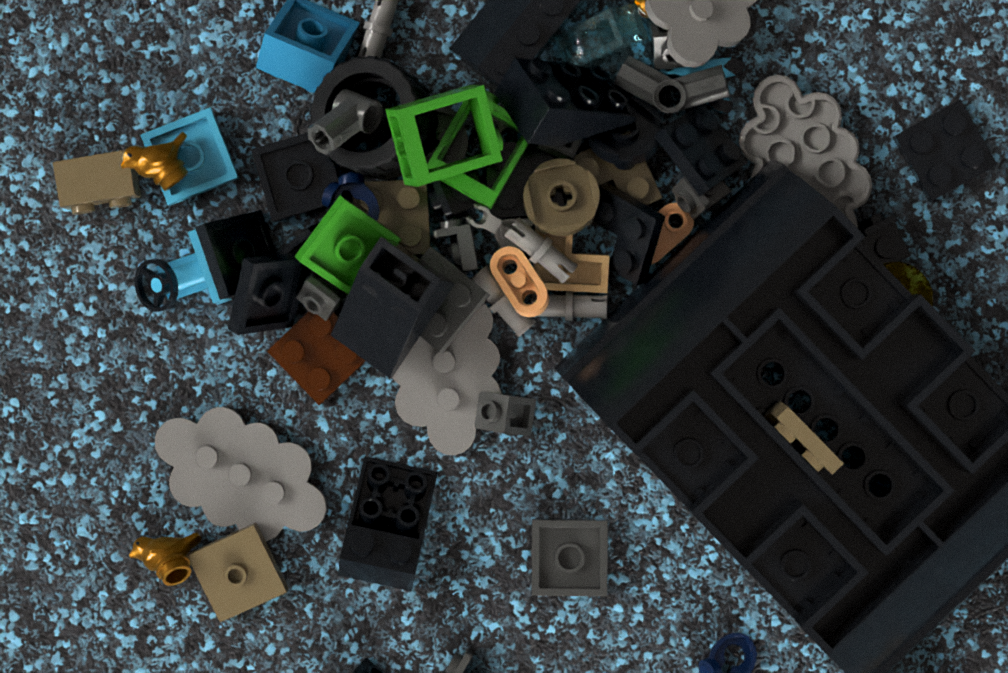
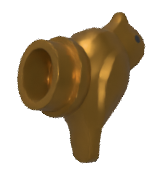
(157, 162)
(166, 556)

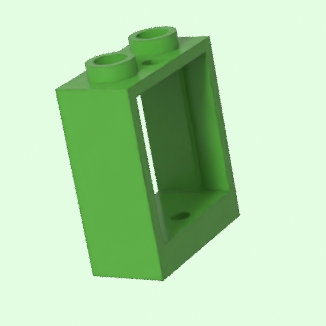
(409, 145)
(464, 183)

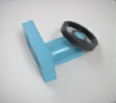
(176, 278)

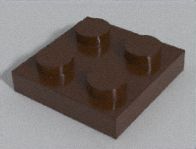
(315, 357)

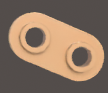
(671, 236)
(520, 283)

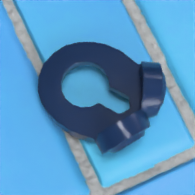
(356, 185)
(716, 659)

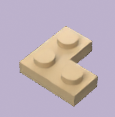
(589, 275)

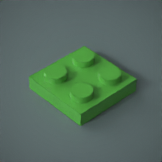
(342, 243)

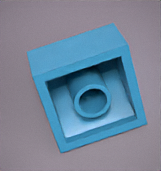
(305, 43)

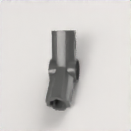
(649, 84)
(349, 115)

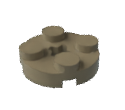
(574, 180)

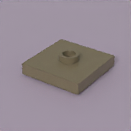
(238, 572)

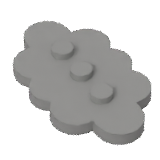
(700, 26)
(808, 140)
(446, 387)
(240, 473)

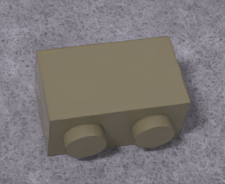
(95, 181)

